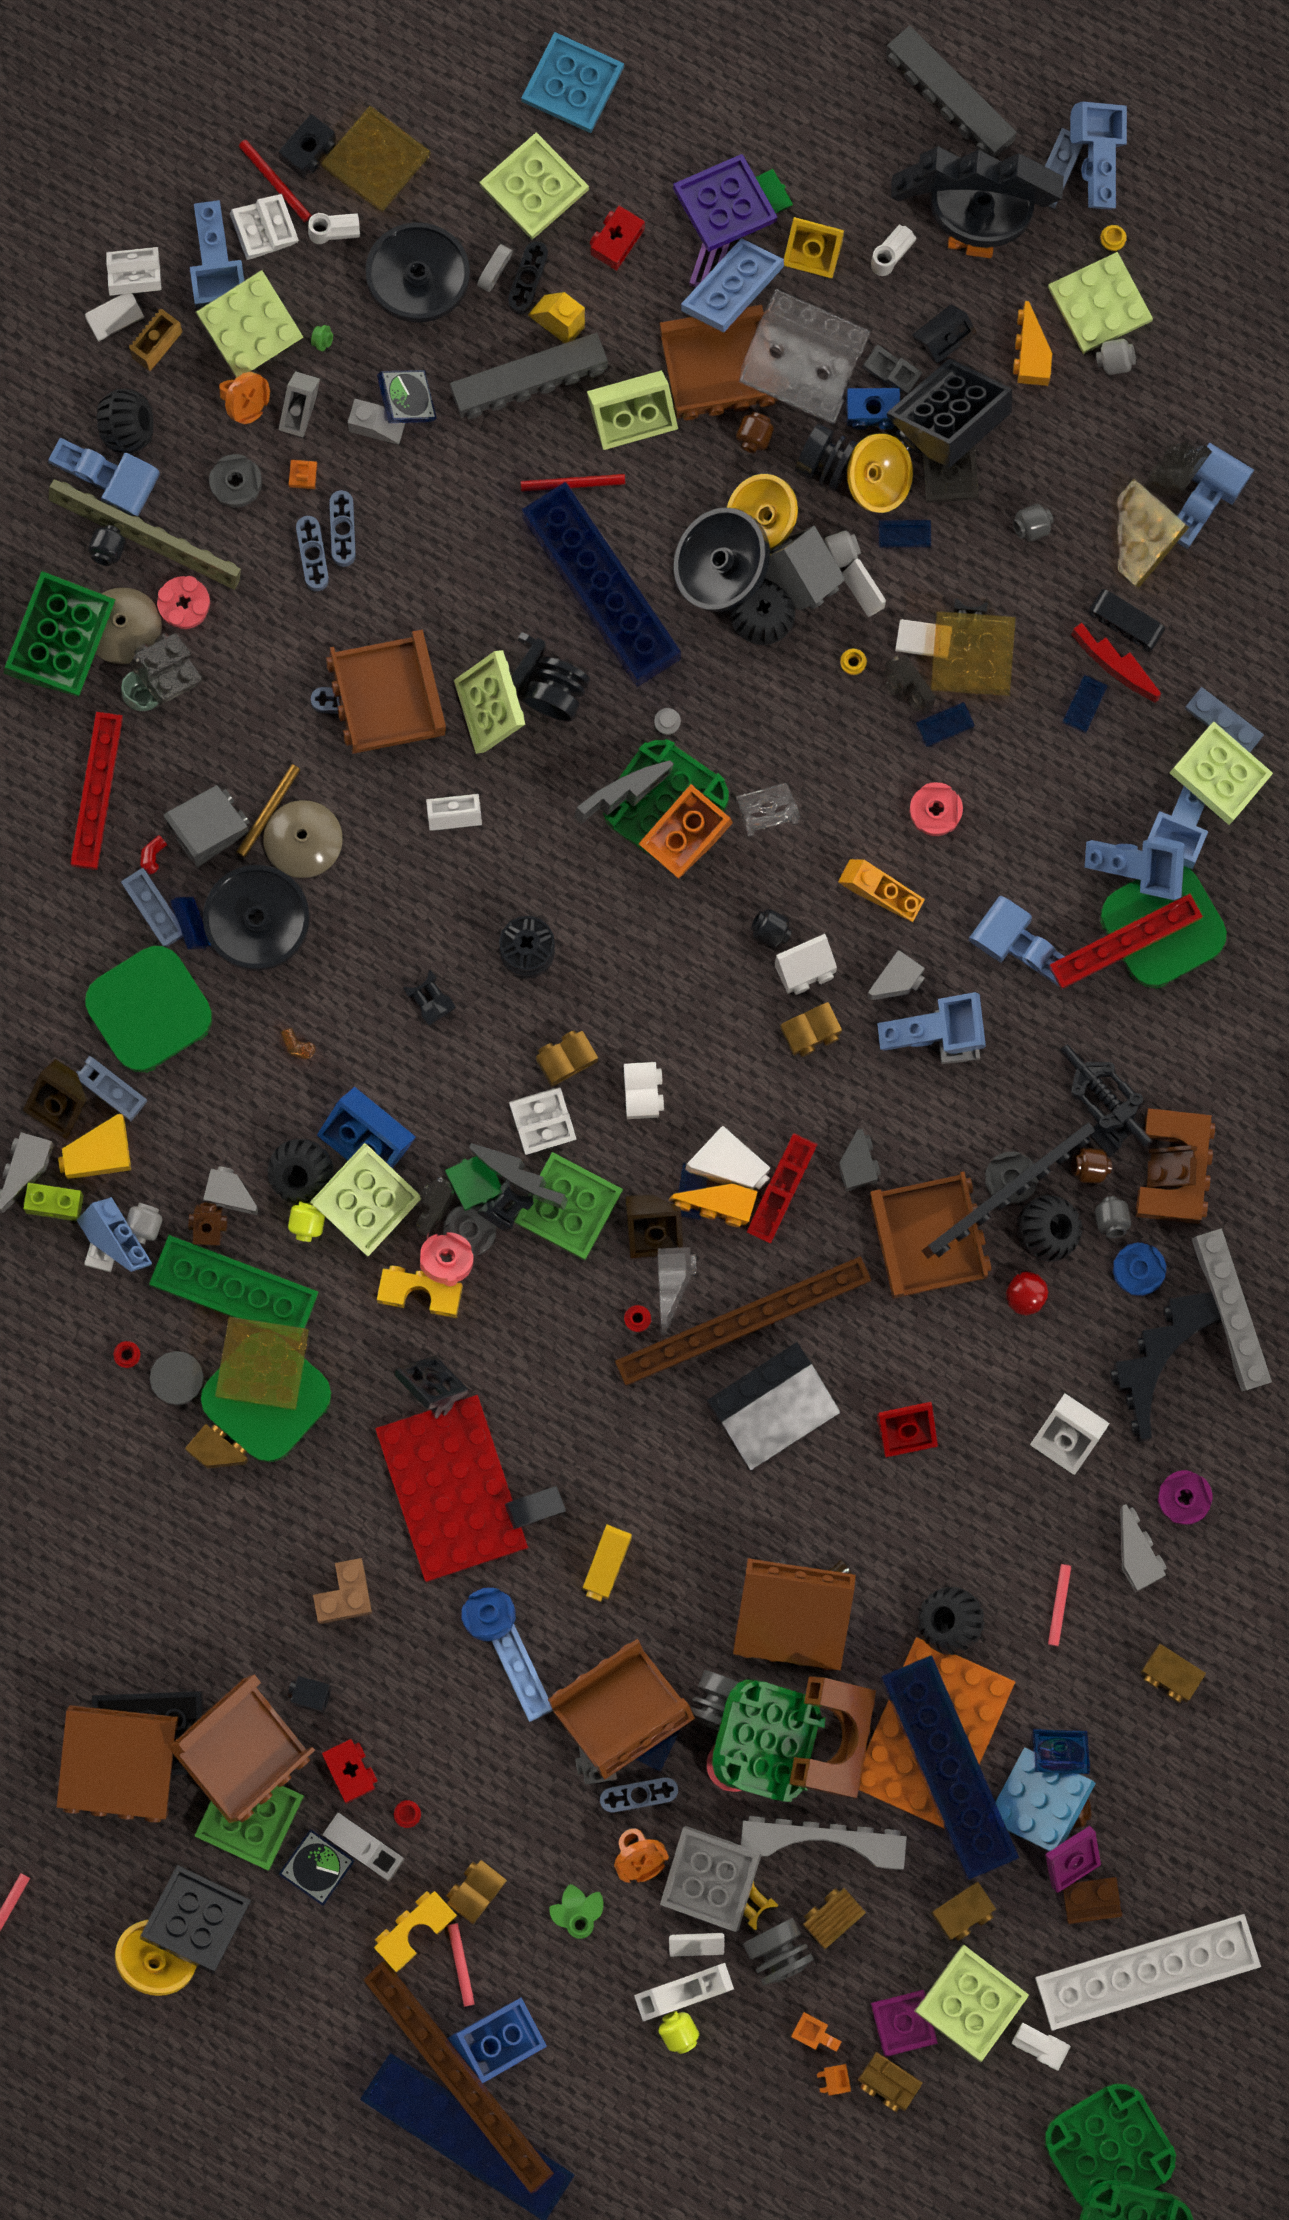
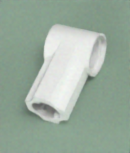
(336, 227)
(892, 249)
(1044, 2047)

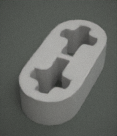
(494, 268)

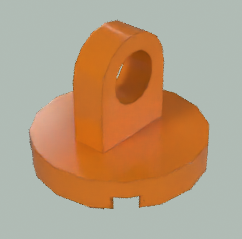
(245, 397)
(639, 1860)

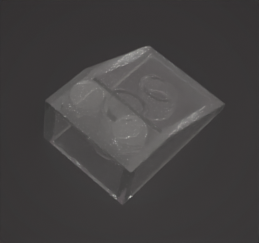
(674, 1277)

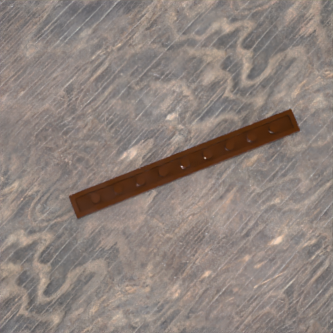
(743, 1321)
(458, 2077)

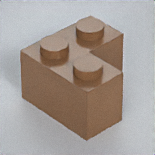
(350, 1600)

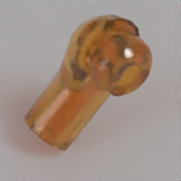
(297, 1048)

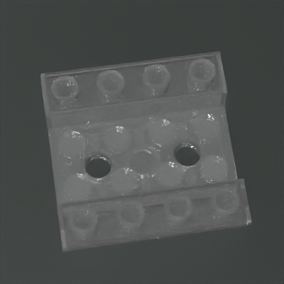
(807, 341)

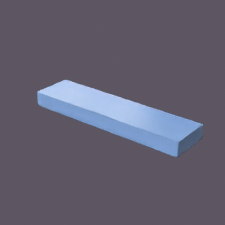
(522, 1675)

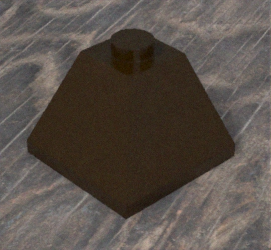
(56, 1098)
(652, 1225)

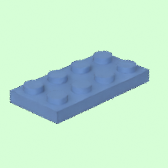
(732, 285)

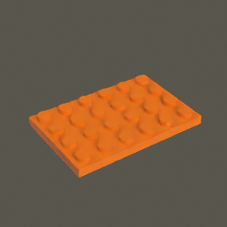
(889, 1764)

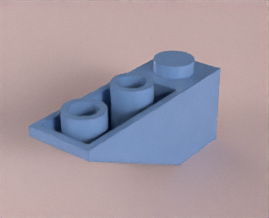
(111, 1234)

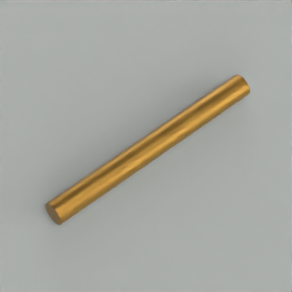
(268, 810)

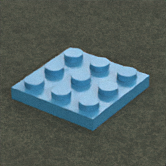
(572, 82)
(1042, 1804)

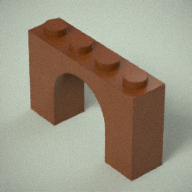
(1187, 1202)
(854, 1710)

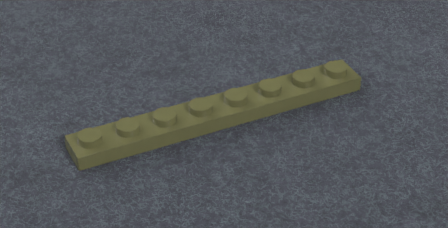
(145, 534)

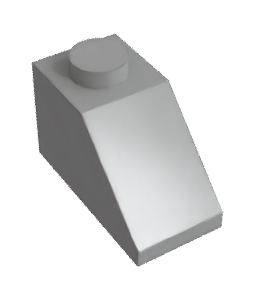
(298, 403)
(371, 421)
(897, 978)
(228, 1191)

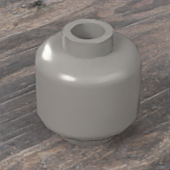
(1116, 356)
(843, 548)
(144, 1222)

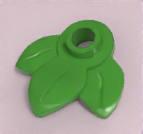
(577, 1907)

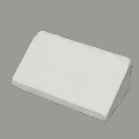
(114, 316)
(864, 588)
(915, 637)
(454, 812)
(696, 1944)

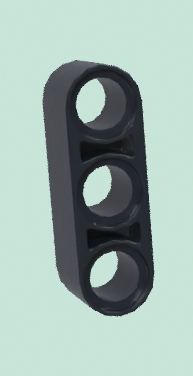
(1127, 619)

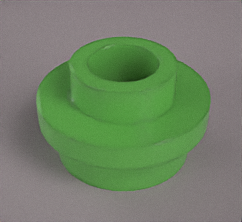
(322, 337)

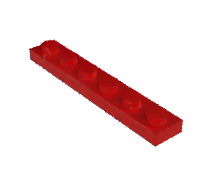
(96, 790)
(1125, 941)

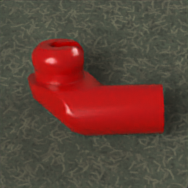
(149, 852)

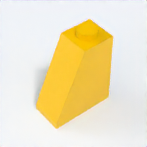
(560, 316)
(98, 1151)
(606, 1563)

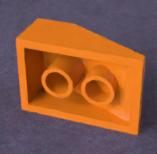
(686, 831)

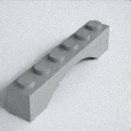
(1234, 1313)
(880, 1850)

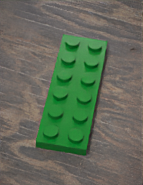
(231, 1286)

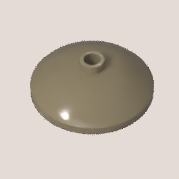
(141, 625)
(303, 856)

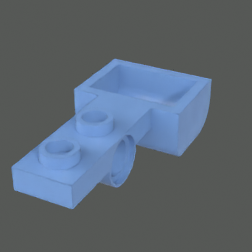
(1102, 129)
(216, 272)
(1216, 479)
(124, 485)
(1182, 826)
(1156, 866)
(1004, 932)
(956, 1023)

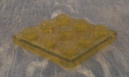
(376, 158)
(973, 653)
(262, 1363)

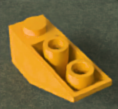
(1035, 353)
(880, 889)
(724, 1201)

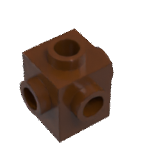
(207, 1224)

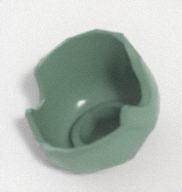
(133, 697)

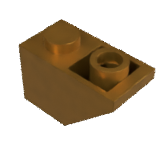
(214, 1451)

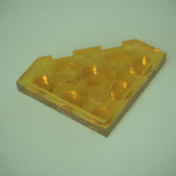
(1144, 532)

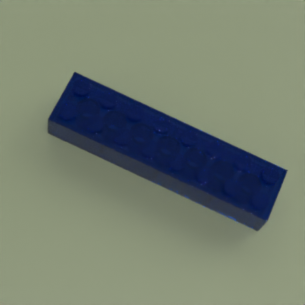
(601, 584)
(949, 1767)
(443, 2124)

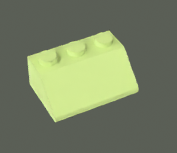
(632, 410)

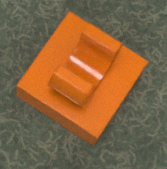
(303, 474)
(836, 2080)

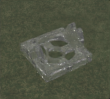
(778, 795)

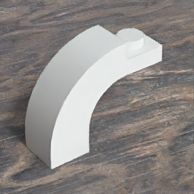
(684, 1992)

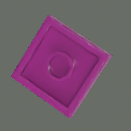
(1073, 1859)
(900, 2026)

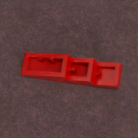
(1123, 669)
(782, 1188)

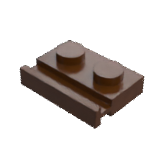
(1172, 1167)
(1092, 1900)

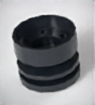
(825, 457)
(556, 689)
(527, 962)

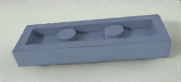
(1063, 157)
(1209, 709)
(153, 907)

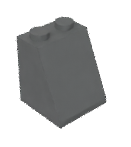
(804, 569)
(206, 824)

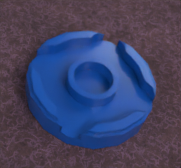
(1133, 1275)
(488, 1614)

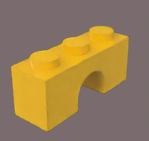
(397, 1284)
(430, 1911)

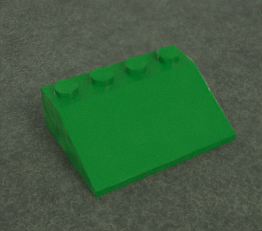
(59, 635)

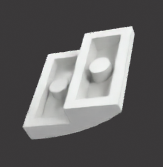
(264, 226)
(133, 271)
(542, 1120)

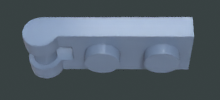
(111, 1089)

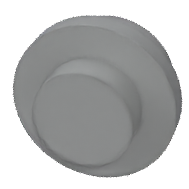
(667, 721)

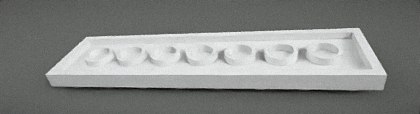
(1147, 1972)

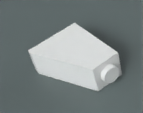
(729, 1162)

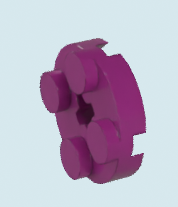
(1198, 1505)

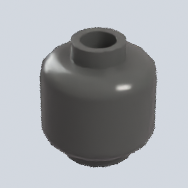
(1033, 522)
(1113, 1217)

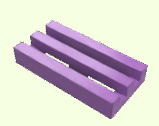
(693, 283)

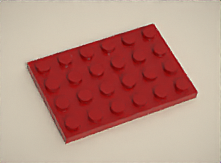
(451, 1488)

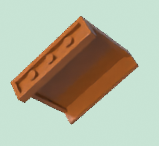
(708, 364)
(386, 693)
(914, 1218)
(794, 1614)
(620, 1709)
(240, 1751)
(116, 1763)

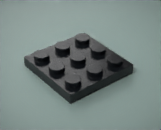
(195, 1919)

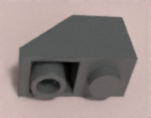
(857, 1165)

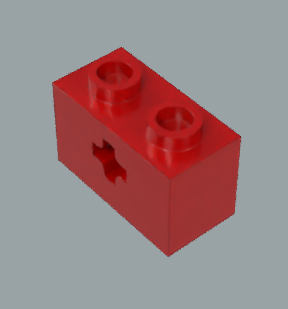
(615, 251)
(336, 1761)

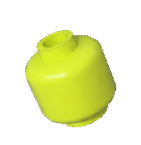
(306, 1221)
(678, 2032)

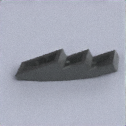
(630, 788)
(511, 1169)

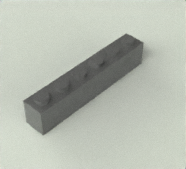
(950, 93)
(528, 376)

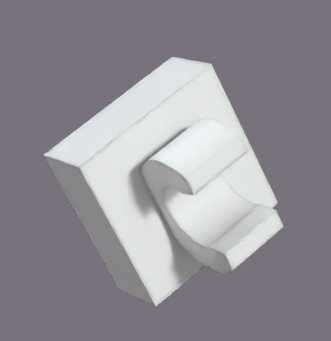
(98, 1259)

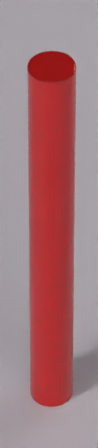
(275, 181)
(575, 482)

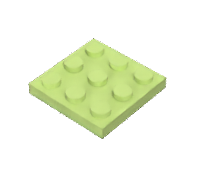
(534, 186)
(1100, 302)
(249, 324)
(489, 702)
(1221, 773)
(366, 1199)
(971, 2003)

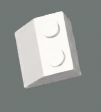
(806, 965)
(1069, 1434)

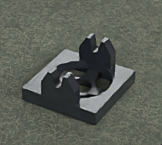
(529, 662)
(414, 1379)

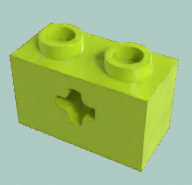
(53, 1202)

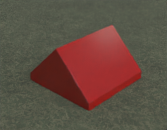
(907, 1429)

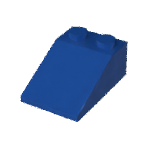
(498, 2040)

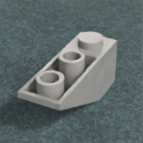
(27, 1165)
(1138, 1559)
(363, 1847)

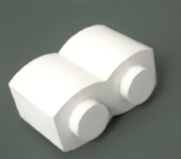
(642, 1090)

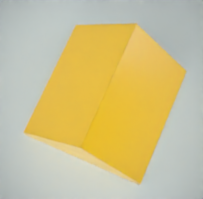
(813, 247)

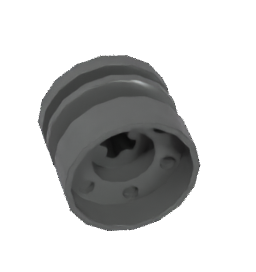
(718, 1690)
(778, 1952)

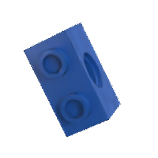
(860, 398)

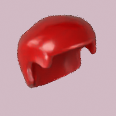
(1027, 1293)

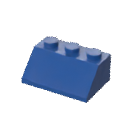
(361, 1121)

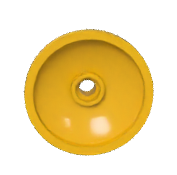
(889, 473)
(767, 495)
(136, 1955)

